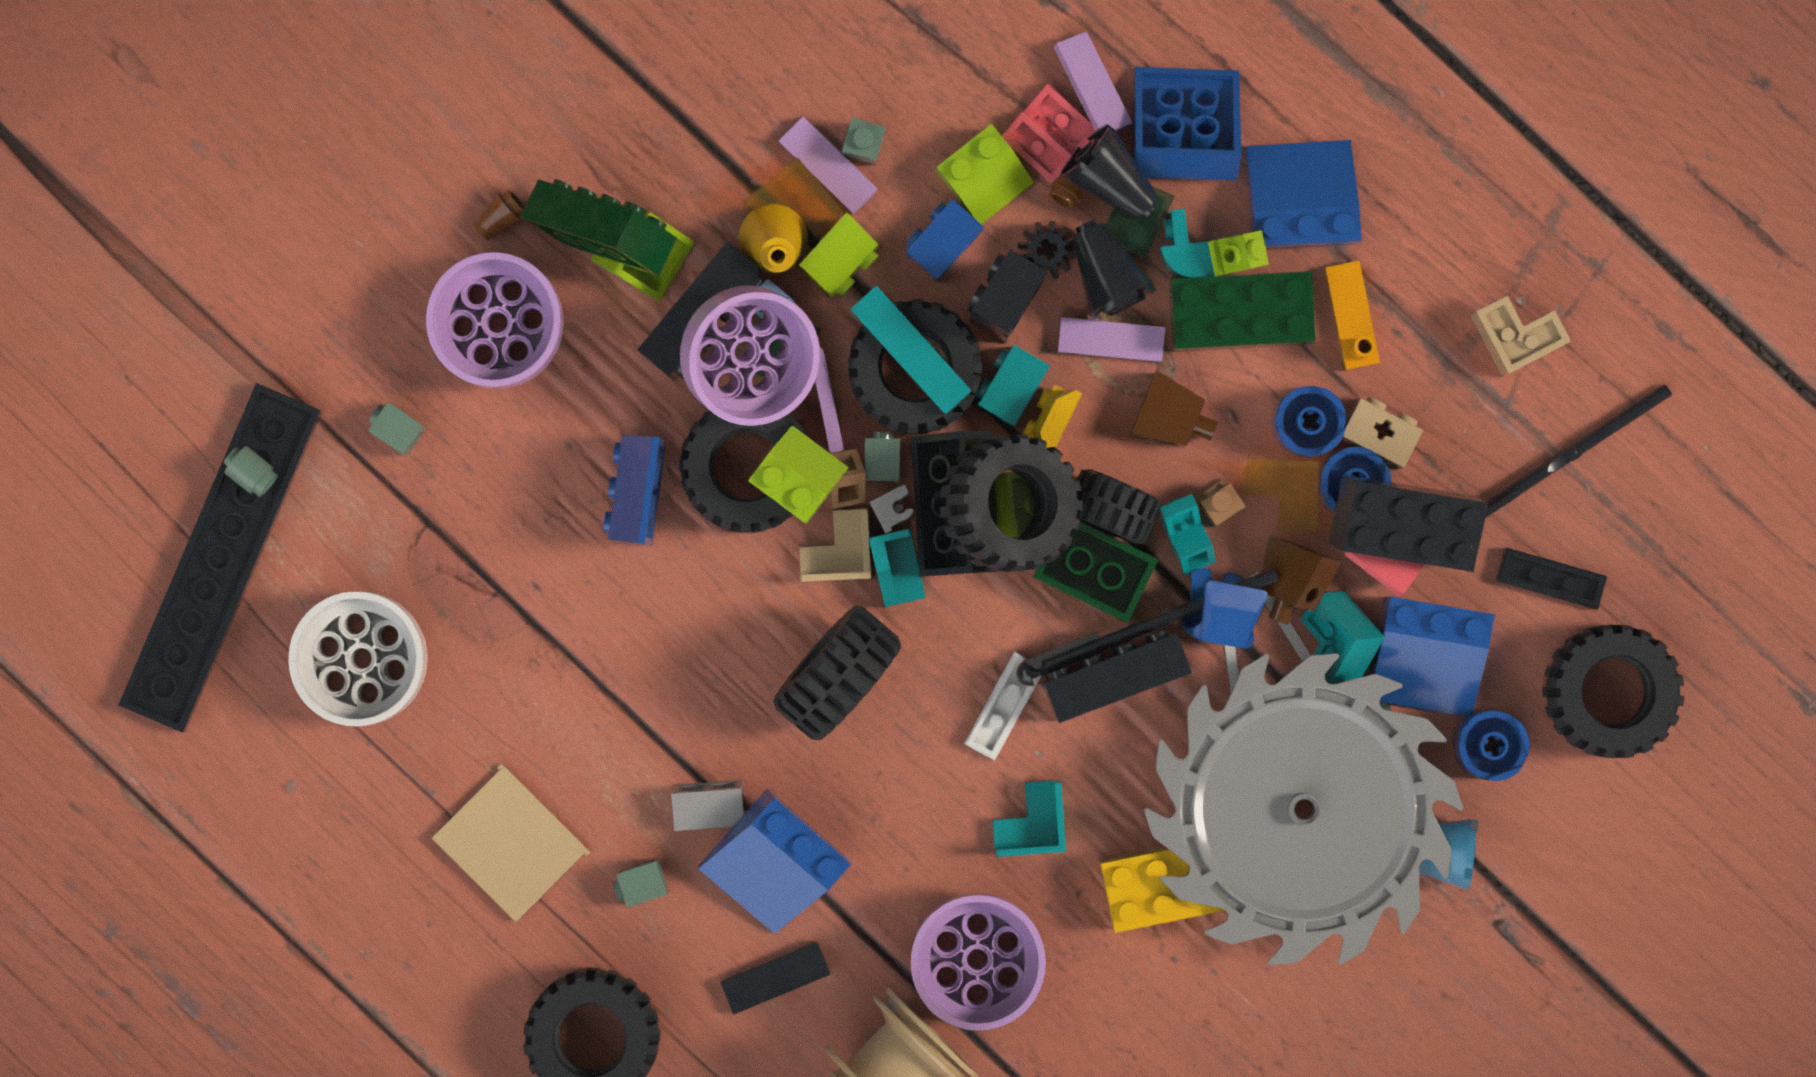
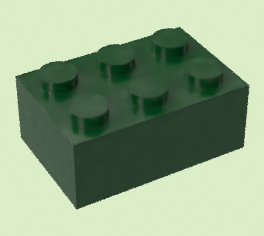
(1100, 572)

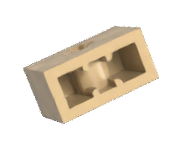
(1391, 449)

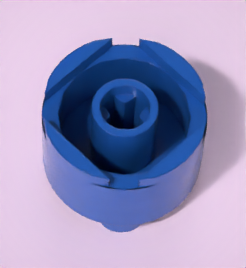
(1329, 421)
(1351, 460)
(1509, 753)

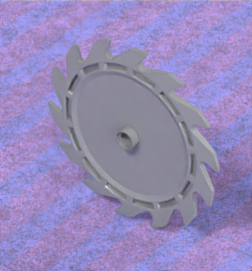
(1365, 823)

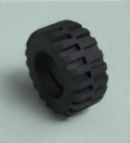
(914, 415)
(705, 491)
(1052, 493)
(837, 673)
(1658, 704)
(599, 988)

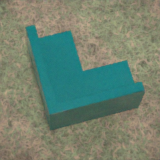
(897, 567)
(1343, 630)
(1042, 828)

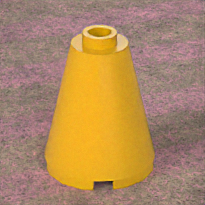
(773, 238)

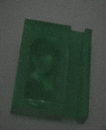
(1139, 234)

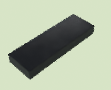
(1551, 578)
(775, 977)

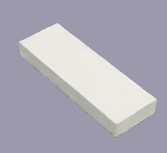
(1000, 711)

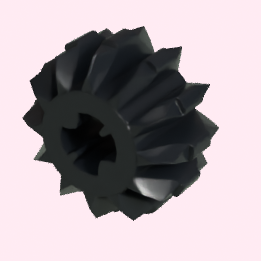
(1051, 240)

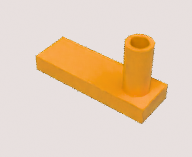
(1351, 315)

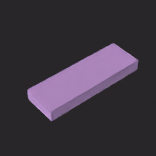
(1092, 82)
(828, 165)
(1111, 339)
(828, 407)

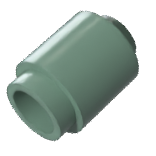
(249, 471)

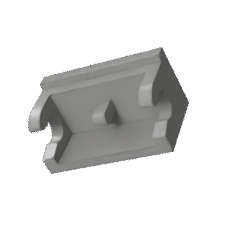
(886, 513)
(707, 805)

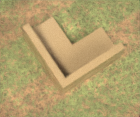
(1513, 343)
(847, 558)

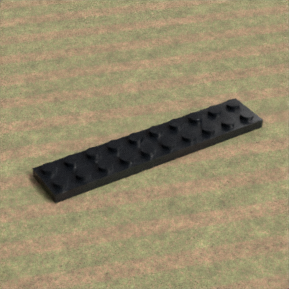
(218, 564)

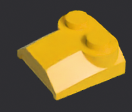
(1056, 412)

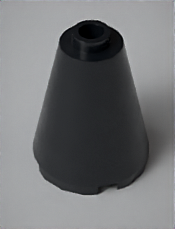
(1111, 174)
(1107, 271)

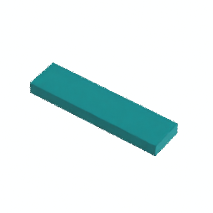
(910, 350)

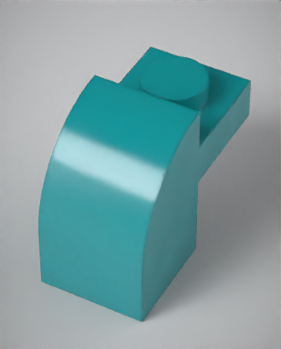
(1182, 258)
(1186, 534)

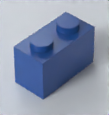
(943, 239)

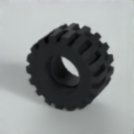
(1116, 506)

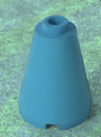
(1462, 840)

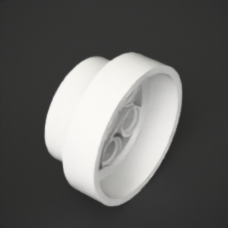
(312, 668)

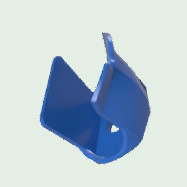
(1227, 610)

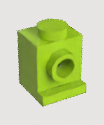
(1238, 253)

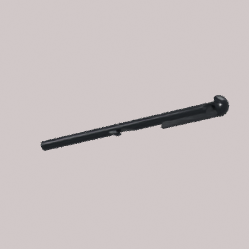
(1577, 449)
(1092, 644)

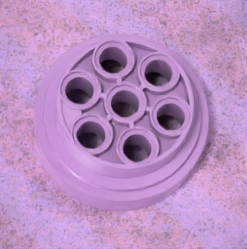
(452, 302)
(787, 372)
(1002, 1001)

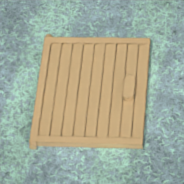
(510, 843)

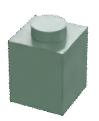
(864, 141)
(396, 428)
(882, 458)
(640, 883)

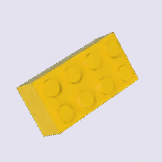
(1139, 896)

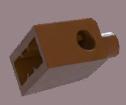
(1171, 414)
(1301, 576)

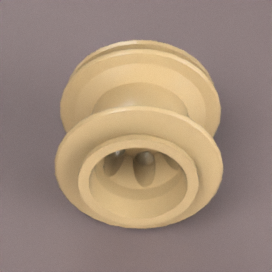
(901, 1048)

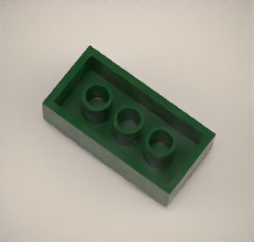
(599, 225)
(1242, 311)

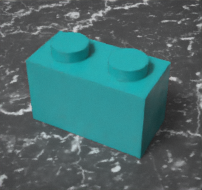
(1012, 386)

